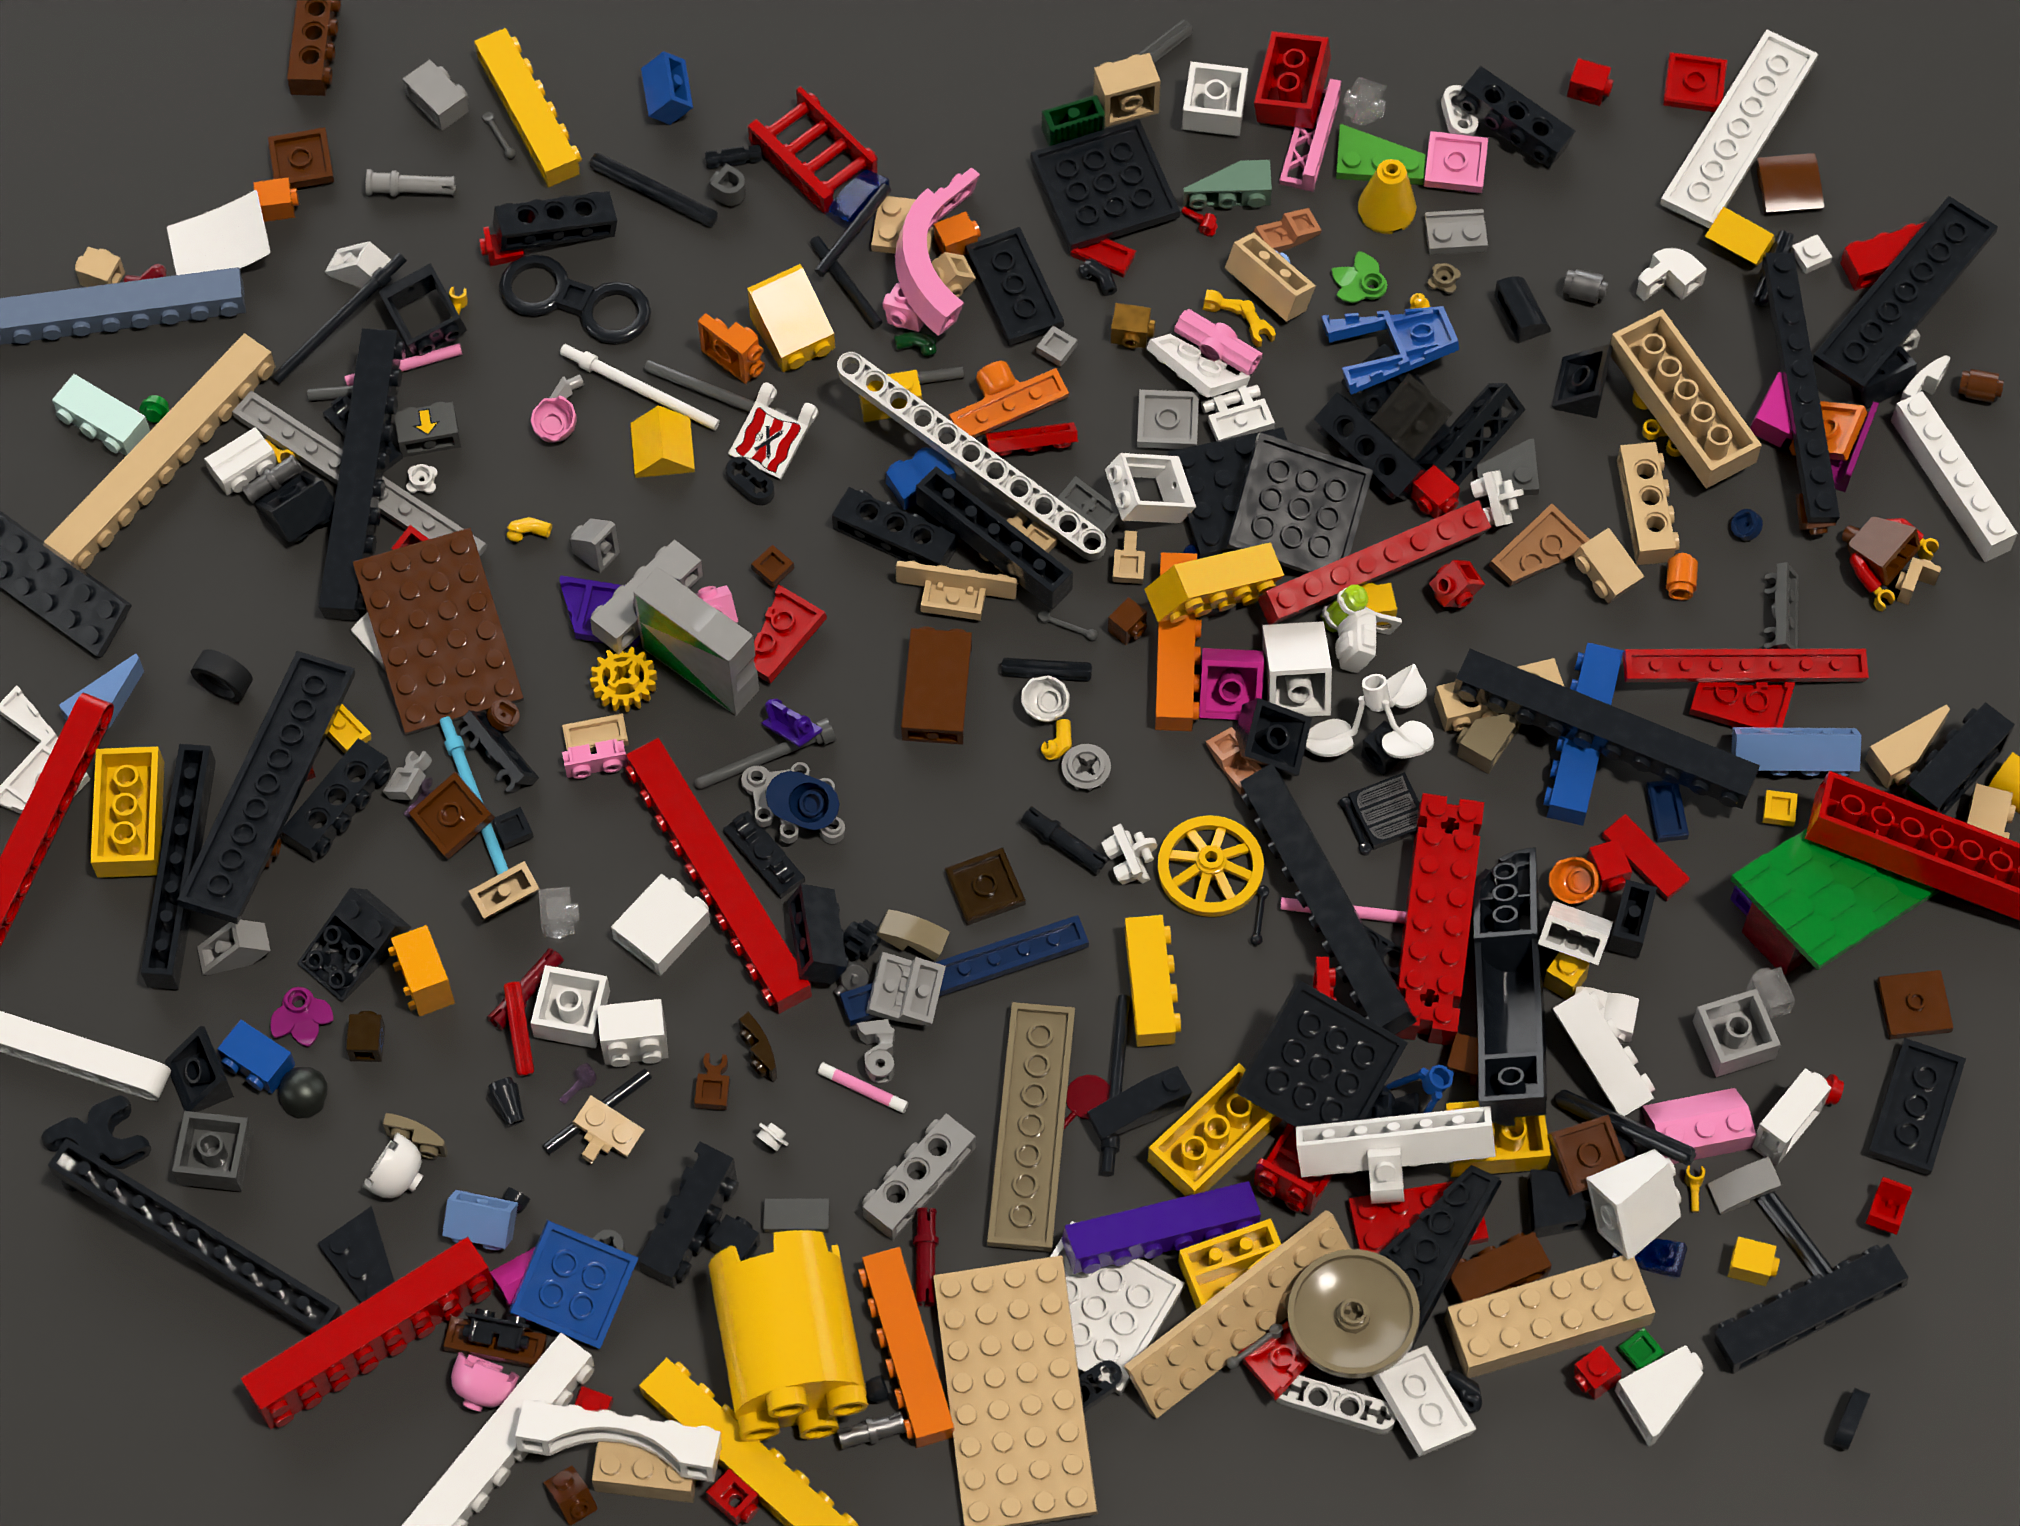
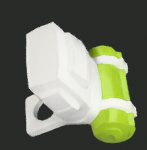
(1355, 627)

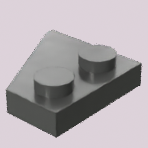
(1516, 465)

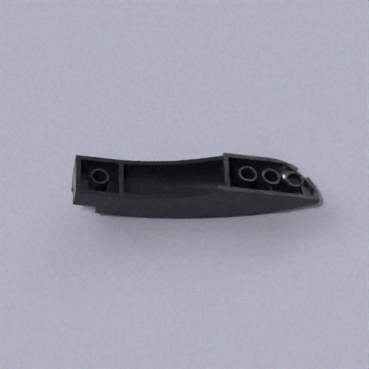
(1510, 989)

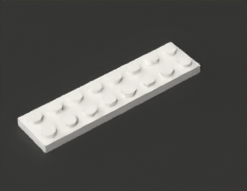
(1739, 129)

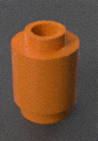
(1682, 576)

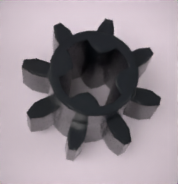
(861, 939)

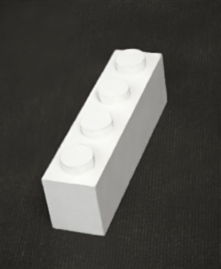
(1603, 1053)

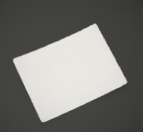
(220, 238)

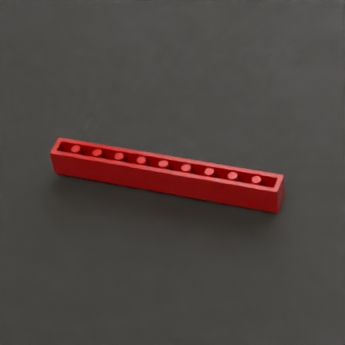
(718, 876)

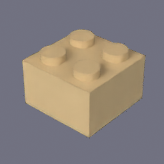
(1127, 89)

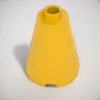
(1388, 199)

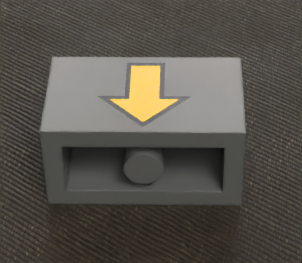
(427, 429)

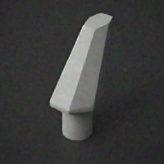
(566, 387)

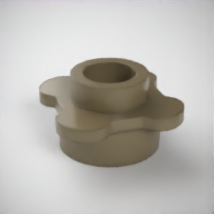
(1444, 271)

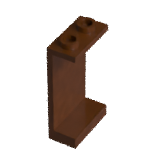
(936, 685)

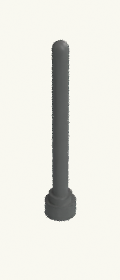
(825, 737)

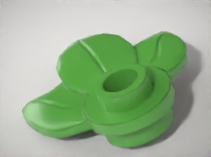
(1356, 279)

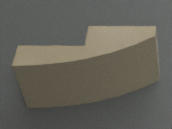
(909, 930)
(427, 1142)

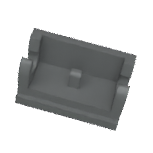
(1091, 506)

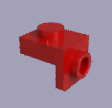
(1889, 1205)

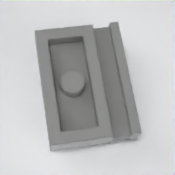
(1456, 231)

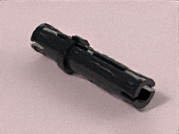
(1060, 837)

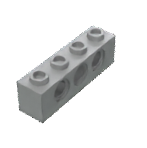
(894, 1217)

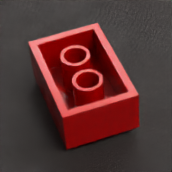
(1292, 80)

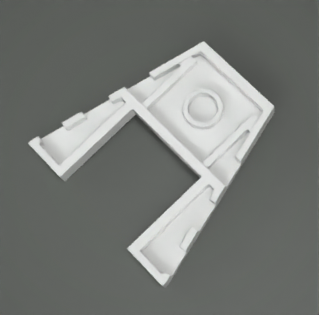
(20, 784)

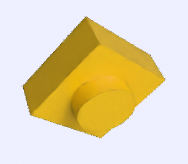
(1780, 808)

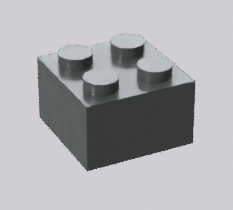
(212, 1151)

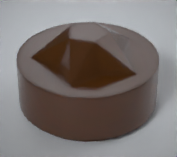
(503, 715)

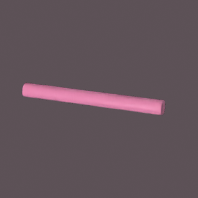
(421, 360)
(1364, 912)

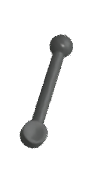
(488, 118)
(1044, 617)
(1275, 1332)

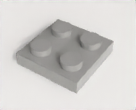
(1167, 419)

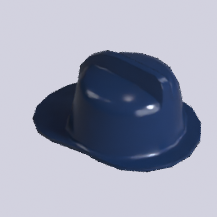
(802, 800)

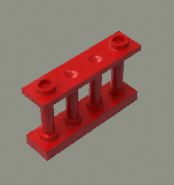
(800, 173)

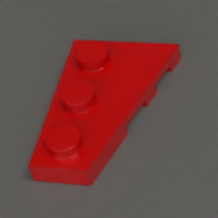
(785, 631)
(1742, 704)
(1276, 1363)

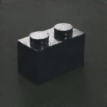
(1632, 918)

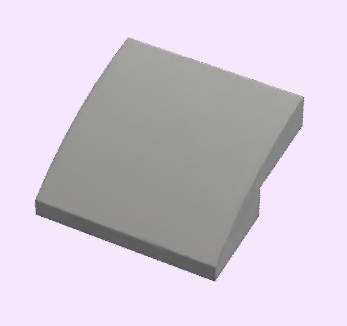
(905, 989)

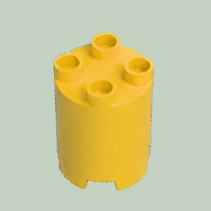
(788, 1337)

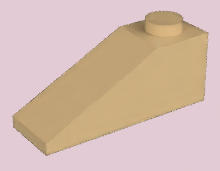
(1900, 753)

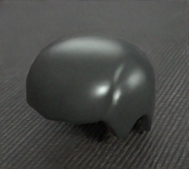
(303, 1092)

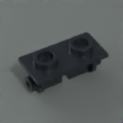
(510, 1331)

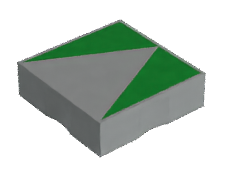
(696, 641)

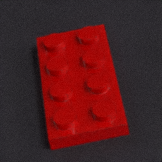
(1381, 1223)

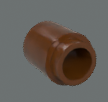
(1981, 385)

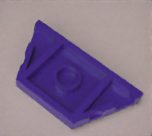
(582, 599)

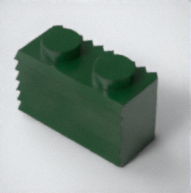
(1073, 120)

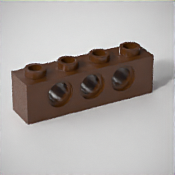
(307, 77)

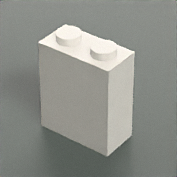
(661, 924)
(1575, 932)

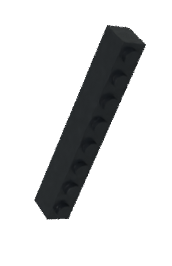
(179, 852)

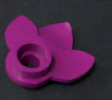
(300, 1021)

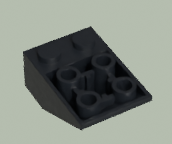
(352, 942)

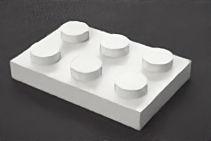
(1424, 1402)

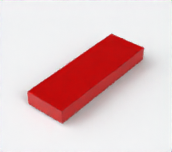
(1647, 858)

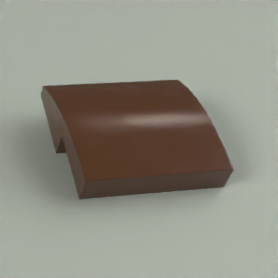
(1790, 183)

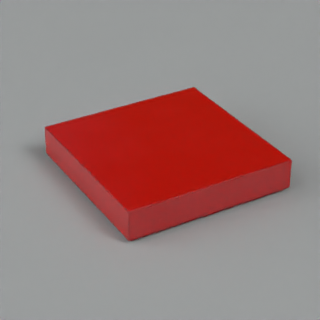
(1694, 82)

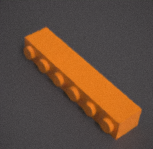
(1176, 664)
(907, 1347)

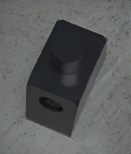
(1551, 1205)

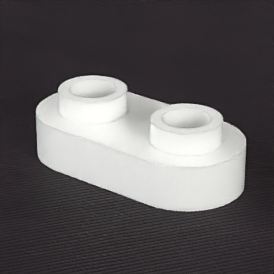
(1455, 115)

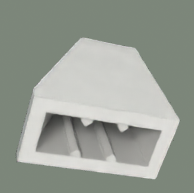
(1659, 1391)

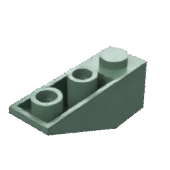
(1236, 185)

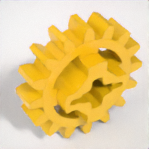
(623, 679)

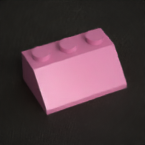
(1708, 1122)

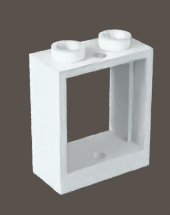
(1167, 471)
(1791, 1116)

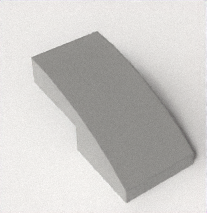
(1744, 1184)

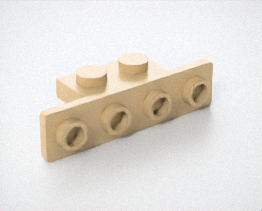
(954, 590)

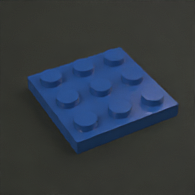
(573, 1284)

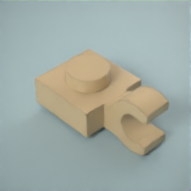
(1129, 562)

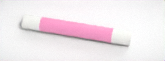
(863, 1087)

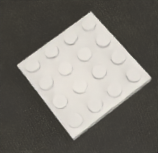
(1117, 1311)

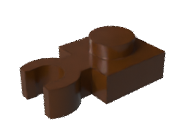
(713, 1087)

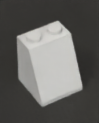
(1298, 667)
(1635, 1201)

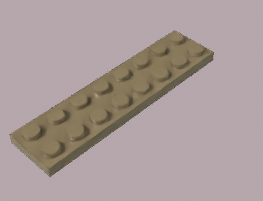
(1031, 1127)

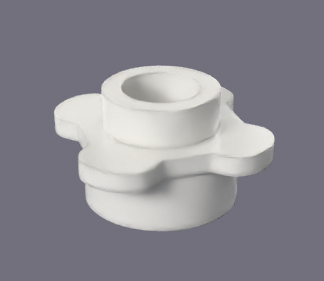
(421, 471)
(772, 1136)

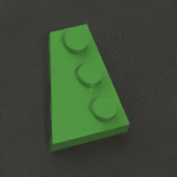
(1362, 153)

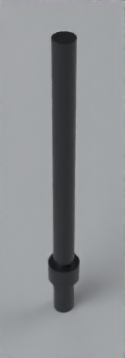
(380, 278)
(1112, 1145)

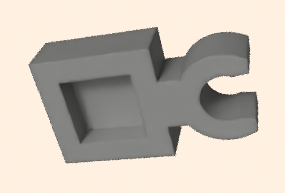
(407, 780)

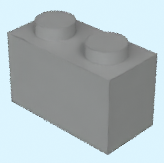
(436, 94)

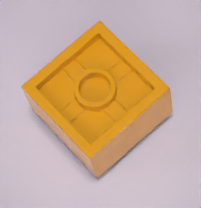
(422, 971)

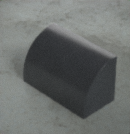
(1520, 308)

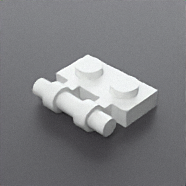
(1240, 420)

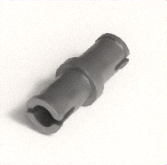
(272, 478)
(871, 1430)

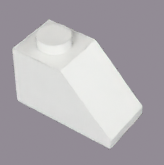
(356, 263)

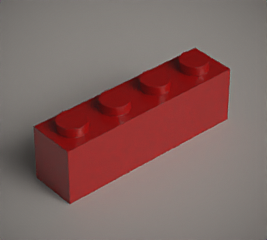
(1869, 259)

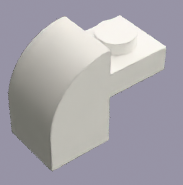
(1672, 268)
(1386, 1175)

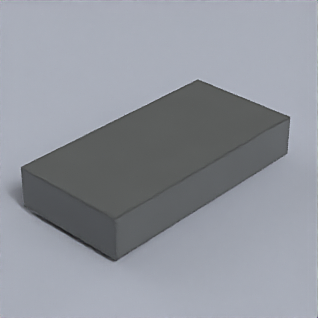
(796, 1215)

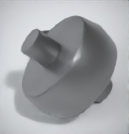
(854, 977)

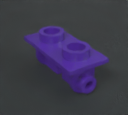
(789, 724)

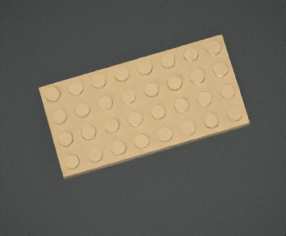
(1015, 1394)

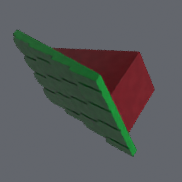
(1819, 902)

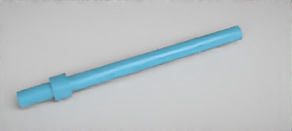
(456, 748)

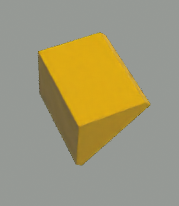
(662, 443)

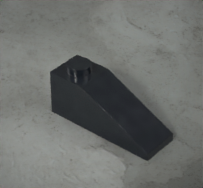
(1141, 1104)

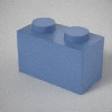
(480, 1219)

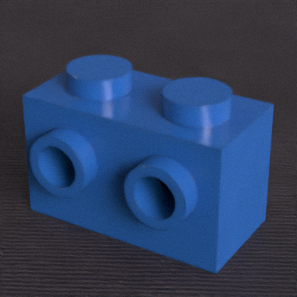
(667, 88)
(255, 1057)

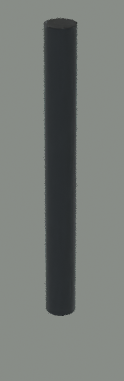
(852, 230)
(848, 285)
(611, 1101)

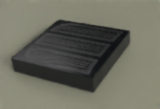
(1386, 810)

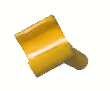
(458, 301)
(280, 455)
(1694, 1184)

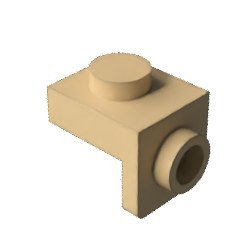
(1920, 570)

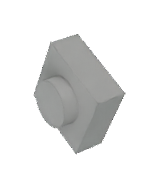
(1056, 346)

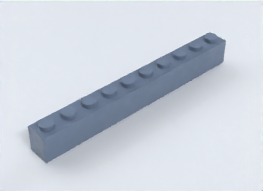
(121, 306)

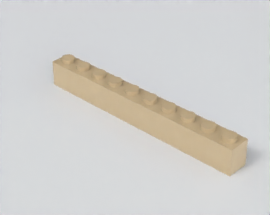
(162, 452)

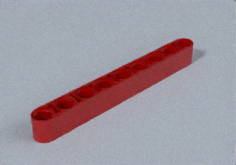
(49, 803)

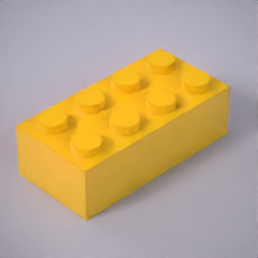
(1214, 583)
(127, 812)
(1211, 1137)

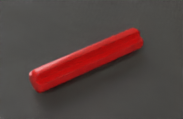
(518, 1028)

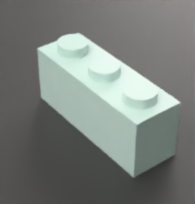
(100, 415)

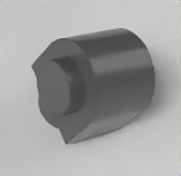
(728, 186)

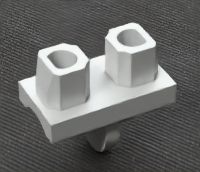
(1500, 495)
(1123, 843)

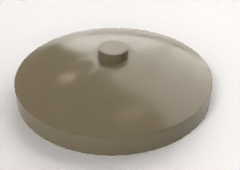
(1353, 1313)

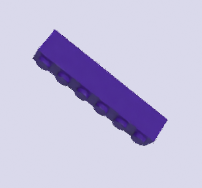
(1158, 1228)

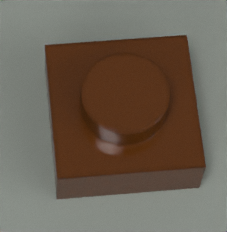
(772, 566)

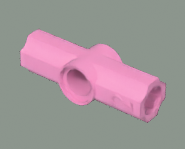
(1218, 342)

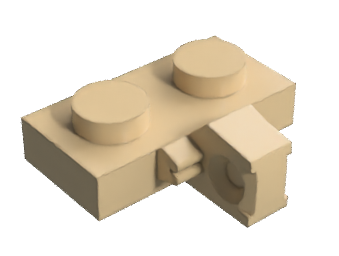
(606, 1130)

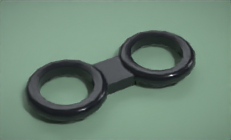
(575, 298)

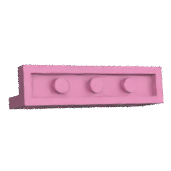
(1312, 162)

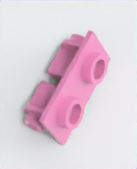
(581, 763)

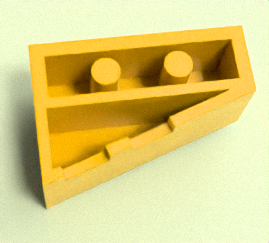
(1221, 1260)

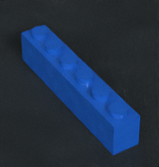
(1578, 765)

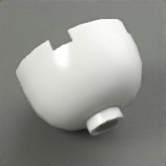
(395, 1169)

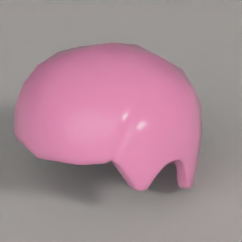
(554, 419)

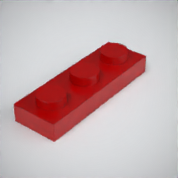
(1032, 438)

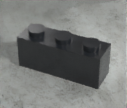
(817, 934)

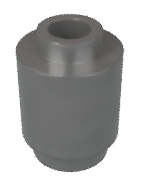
(1585, 285)

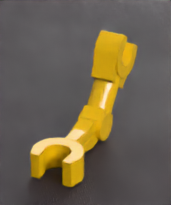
(1214, 302)

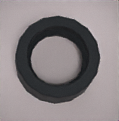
(221, 675)

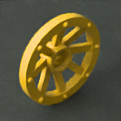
(1210, 870)

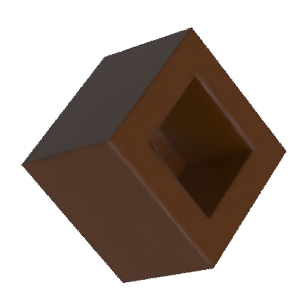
(1127, 621)

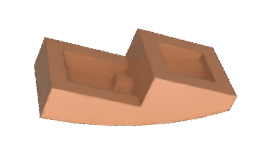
(1291, 231)
(1228, 756)

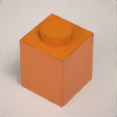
(276, 199)
(955, 233)

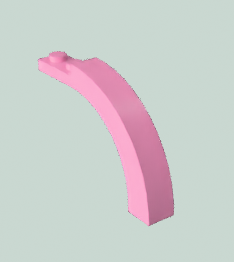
(914, 269)

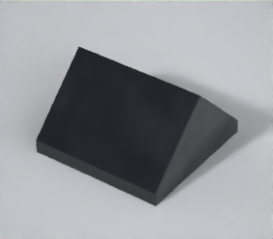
(1582, 381)
(198, 1073)

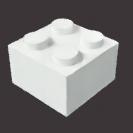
(1215, 98)
(568, 1006)
(632, 1032)

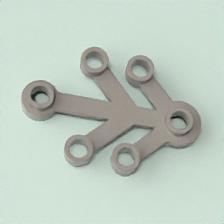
(759, 789)

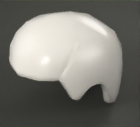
(1045, 698)

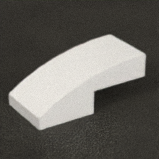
(1927, 378)

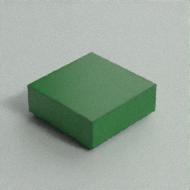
(1641, 1350)

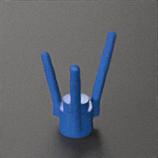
(1433, 1082)

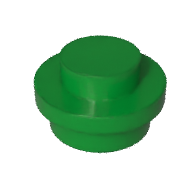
(154, 408)

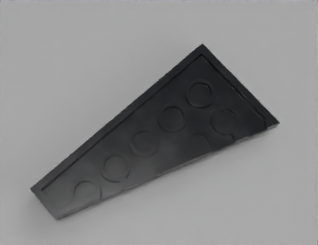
(1440, 1236)

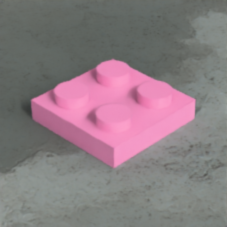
(1456, 162)

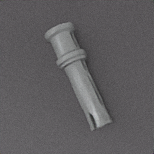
(396, 183)

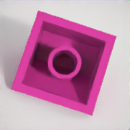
(1229, 681)

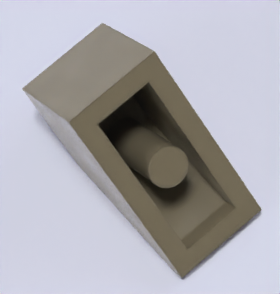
(1487, 740)

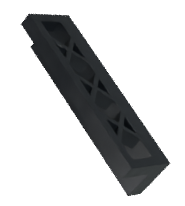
(1472, 422)

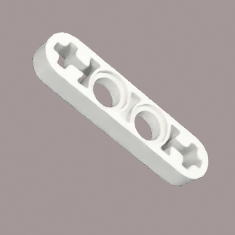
(1331, 1409)

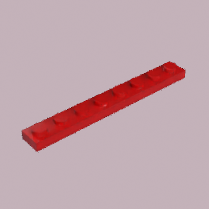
(1745, 665)

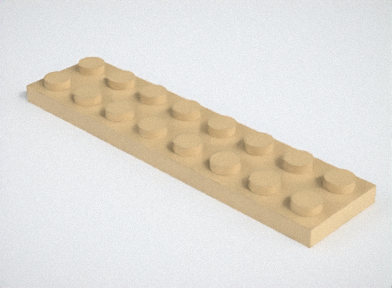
(1229, 1319)

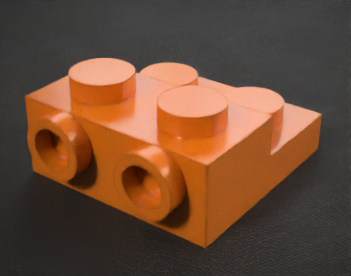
(732, 348)

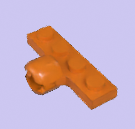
(1007, 398)

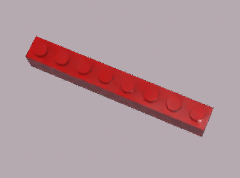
(1374, 562)

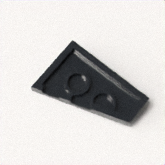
(359, 1255)

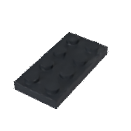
(1014, 286)
(1917, 1106)

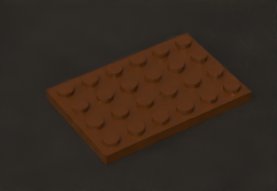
(437, 630)

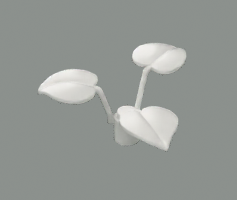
(1402, 690)

